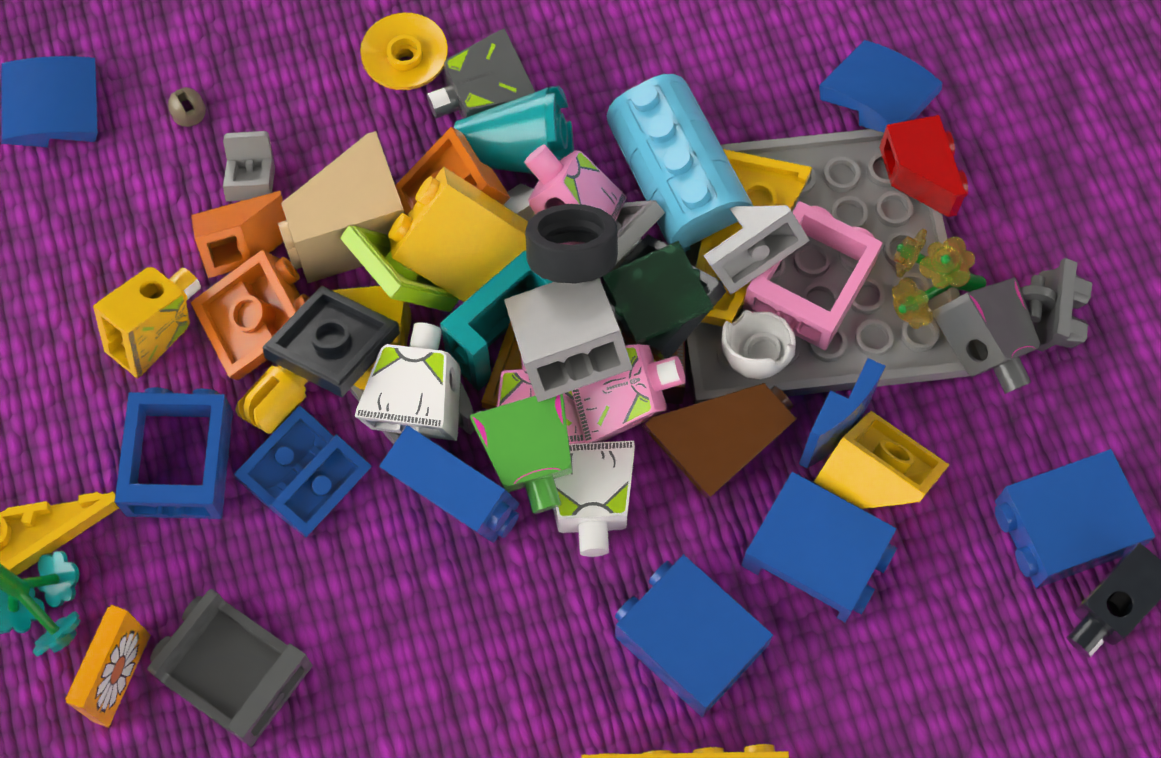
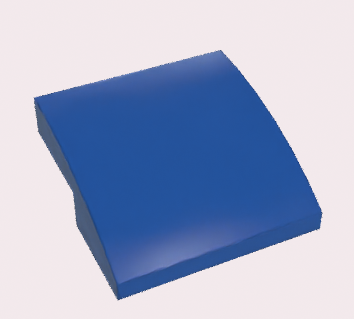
(880, 86)
(48, 100)
(841, 415)
(302, 471)

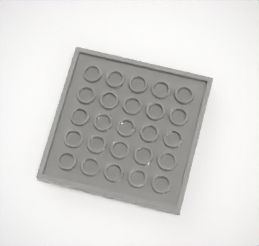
(855, 189)

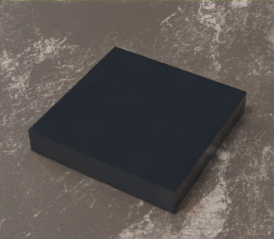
(331, 341)

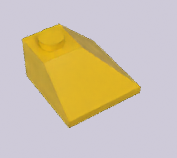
(880, 466)

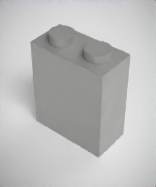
(567, 336)

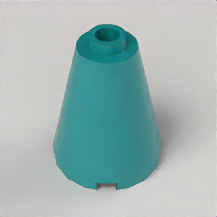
(515, 129)

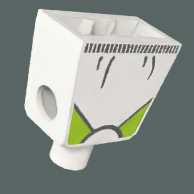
(413, 388)
(595, 493)

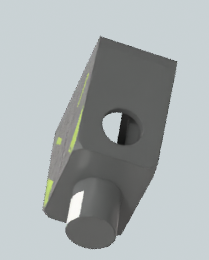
(481, 78)

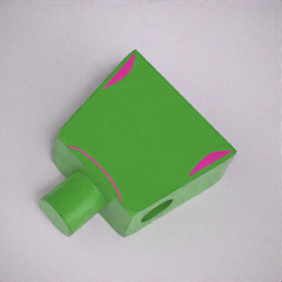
(528, 447)

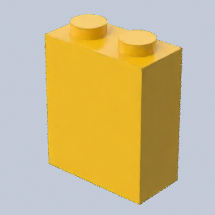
(456, 235)

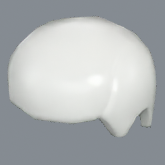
(758, 344)

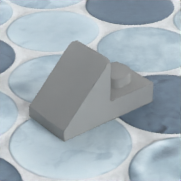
(763, 241)

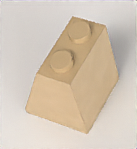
(347, 192)

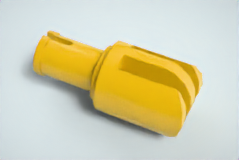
(272, 399)

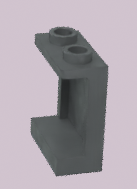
(228, 666)

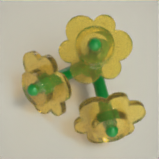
(946, 267)

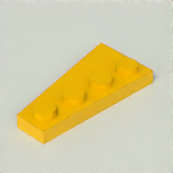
(767, 184)

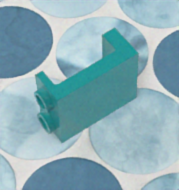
(485, 318)

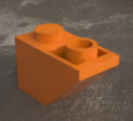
(238, 232)

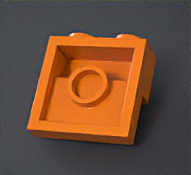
(457, 156)
(248, 310)

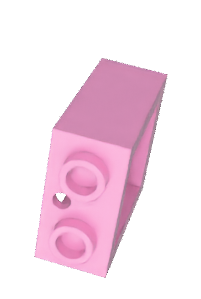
(804, 317)

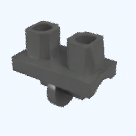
(1051, 304)

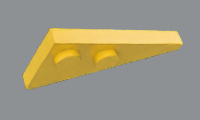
(42, 528)

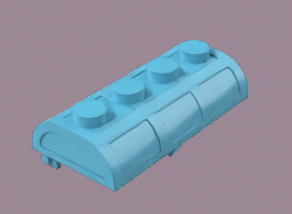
(676, 159)

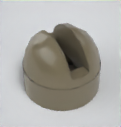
(178, 112)

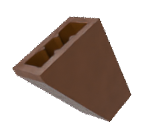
(721, 434)

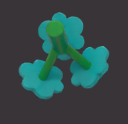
(21, 607)

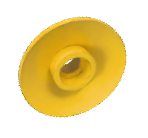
(400, 37)

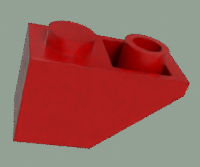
(923, 163)

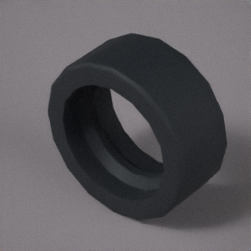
(571, 262)

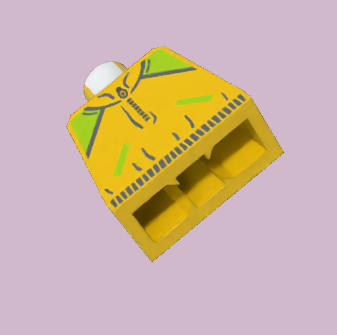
(145, 317)

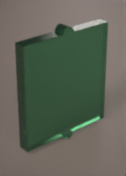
(657, 292)

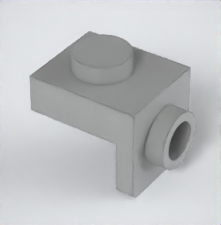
(248, 165)

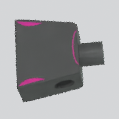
(990, 332)

